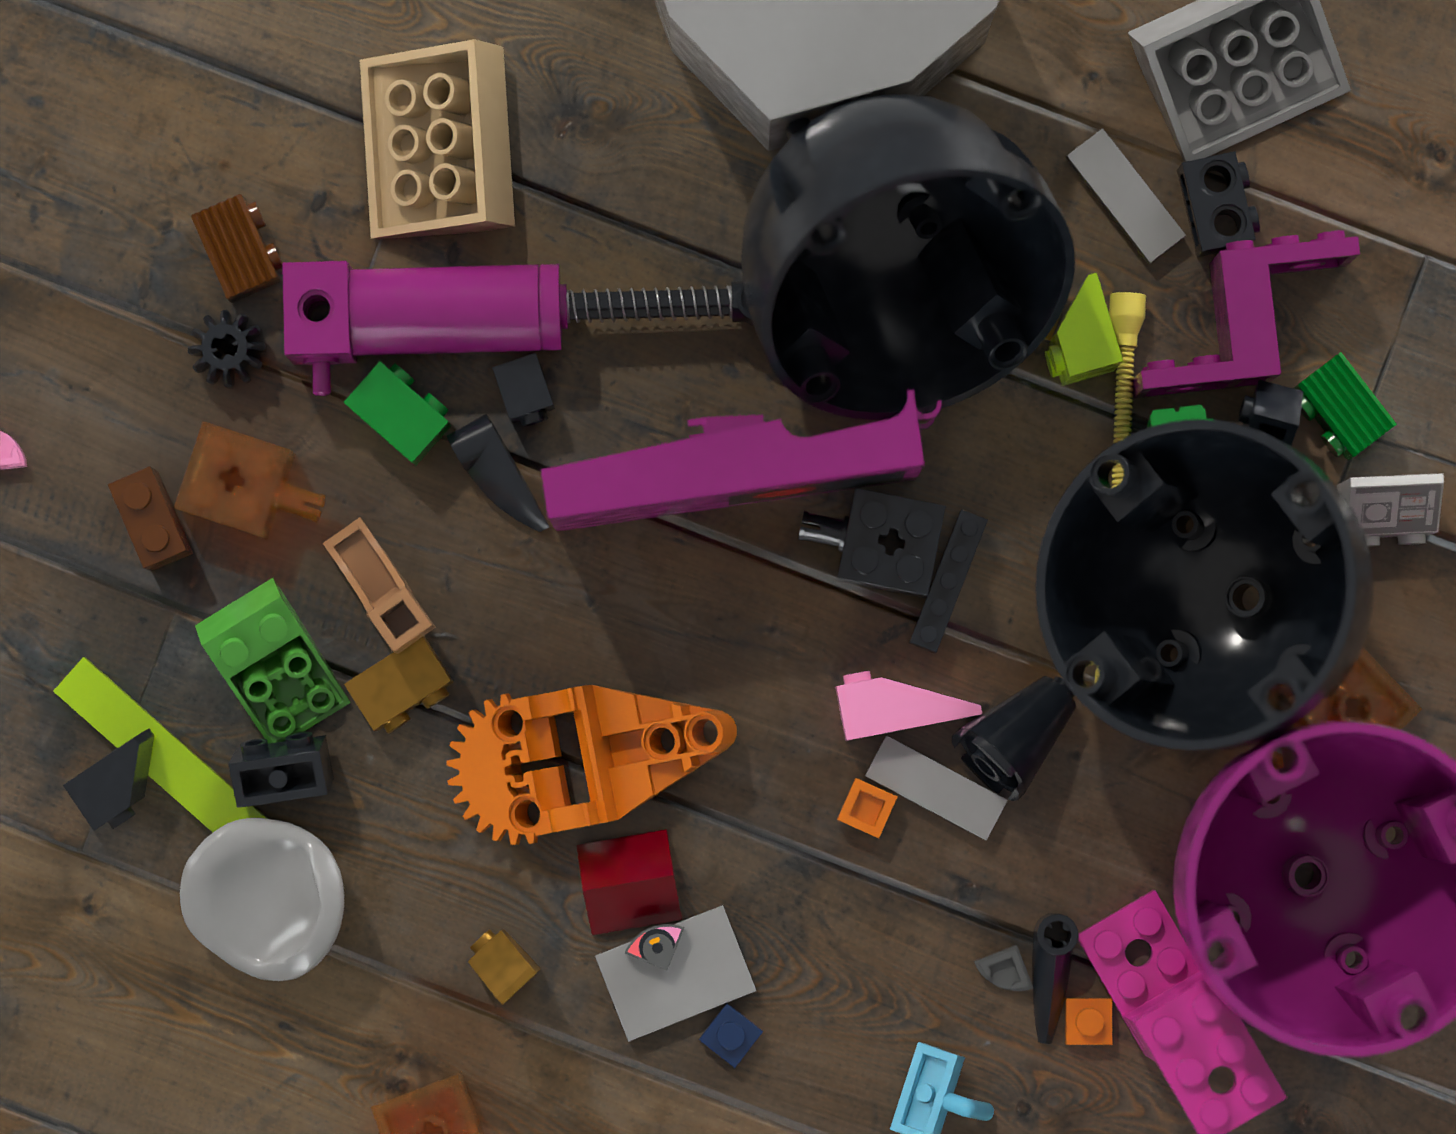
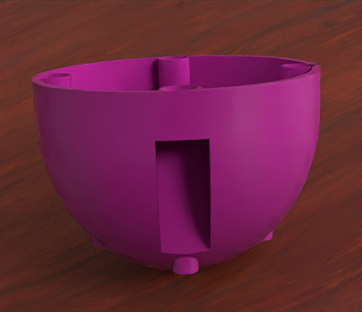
(1366, 894)

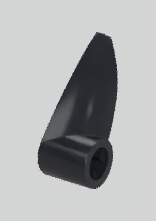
(495, 472)
(1050, 974)

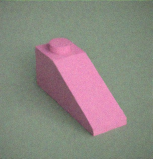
(888, 706)

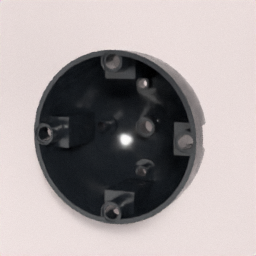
(901, 257)
(1131, 584)

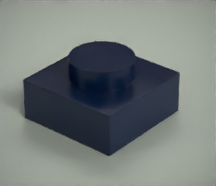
(730, 1035)

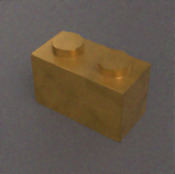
(399, 685)

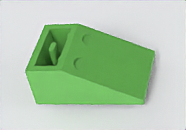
(271, 663)

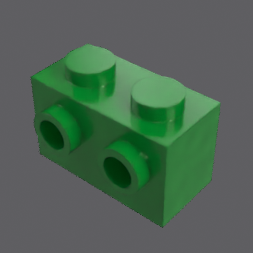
(399, 412)

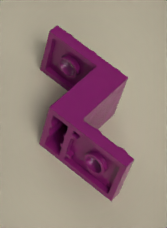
(1246, 314)

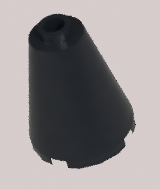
(1016, 735)

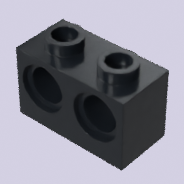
(1204, 205)

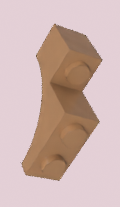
(379, 586)

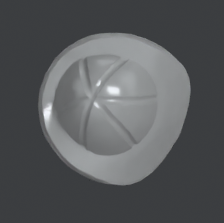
(264, 897)

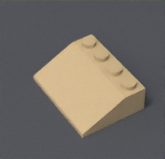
(437, 141)

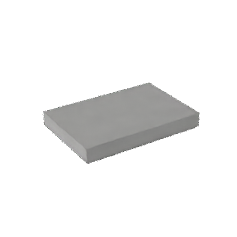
(701, 976)

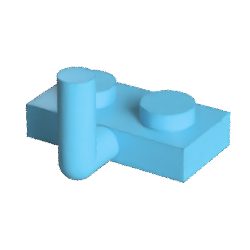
(930, 1093)

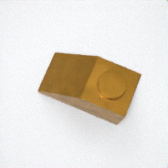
(502, 964)

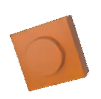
(867, 808)
(1088, 1021)

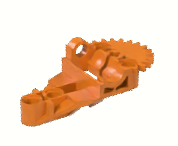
(618, 749)

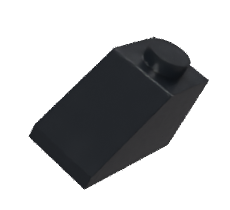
(113, 783)

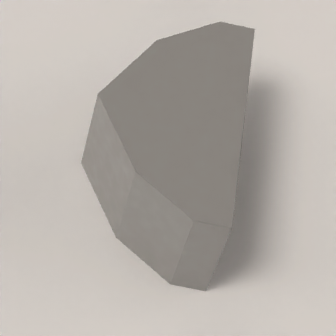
(810, 56)

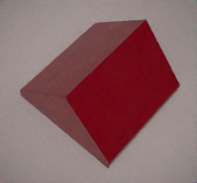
(628, 882)

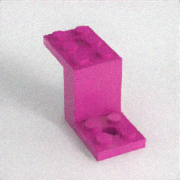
(1179, 1017)

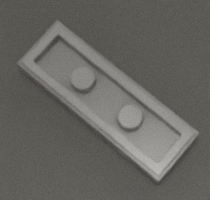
(1125, 196)
(936, 788)

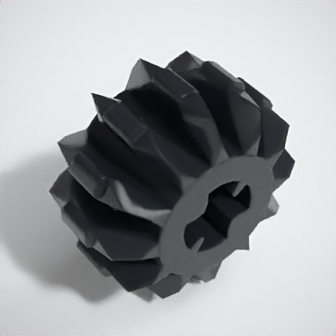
(230, 364)

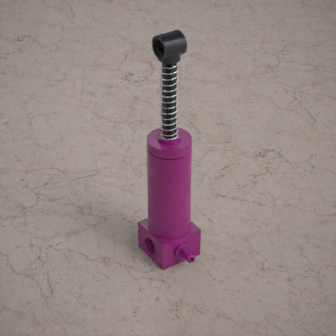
(460, 310)

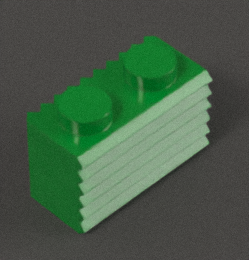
(1343, 408)

